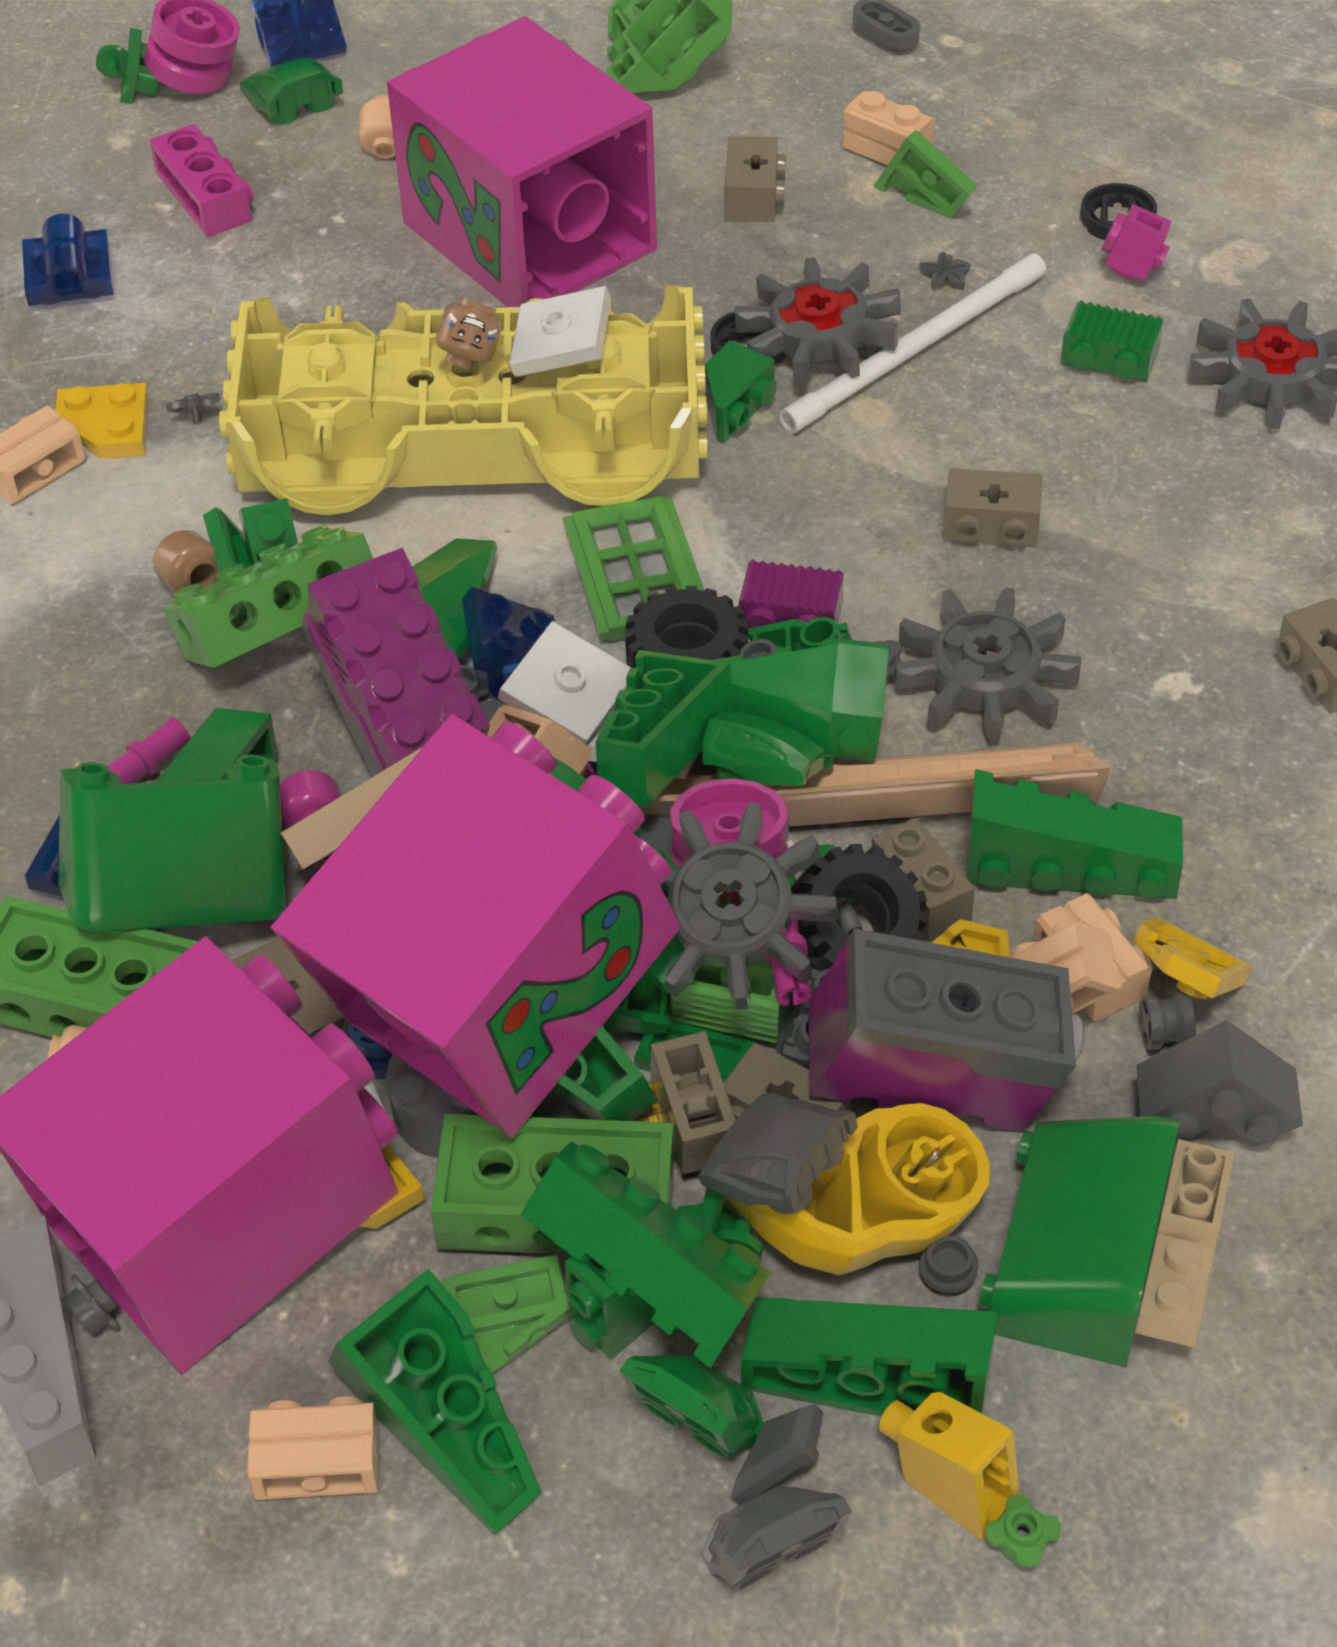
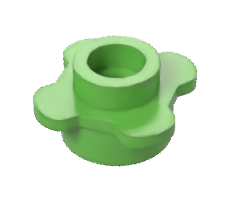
(1018, 1548)

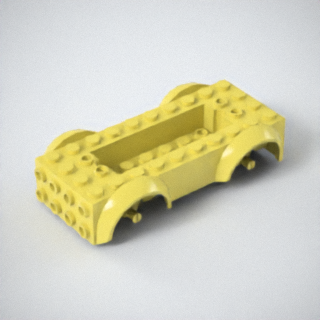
(346, 412)

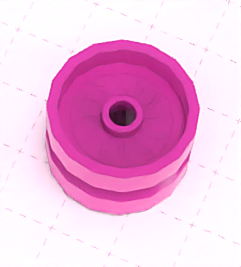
(192, 45)
(720, 809)

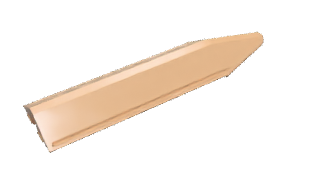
(919, 783)

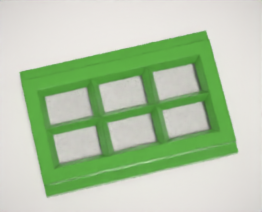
(628, 555)

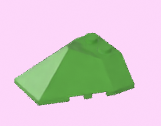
(664, 40)

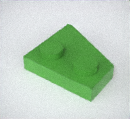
(926, 177)
(511, 1306)

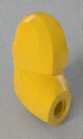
(898, 1189)

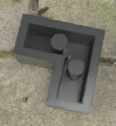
(1221, 1080)

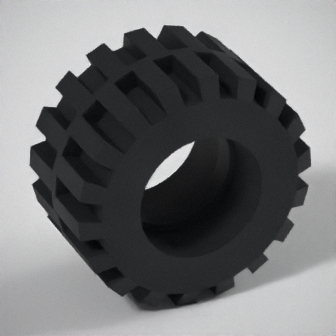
(686, 625)
(874, 883)

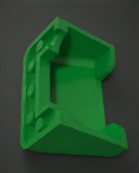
(171, 848)
(1082, 1234)

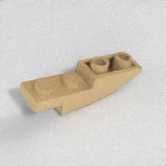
(1185, 1243)

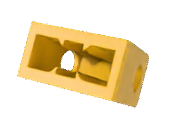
(955, 1458)

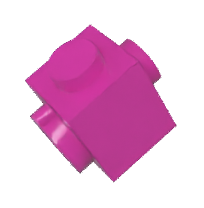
(1136, 243)

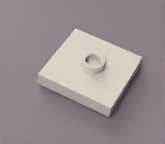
(560, 331)
(566, 682)

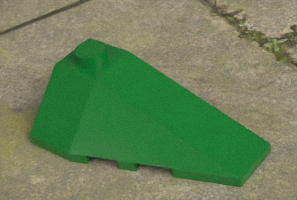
(447, 577)
(820, 691)
(439, 1398)

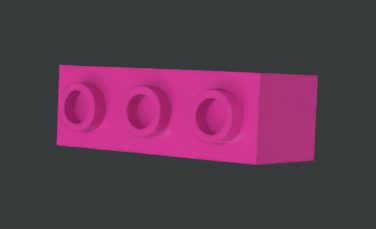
(202, 180)

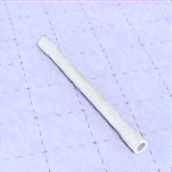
(816, 403)

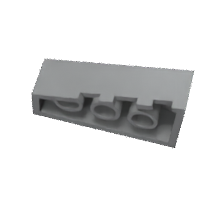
(39, 1356)

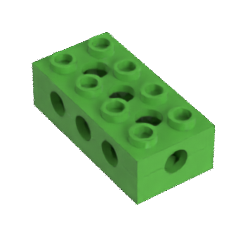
(261, 600)
(67, 974)
(490, 1177)

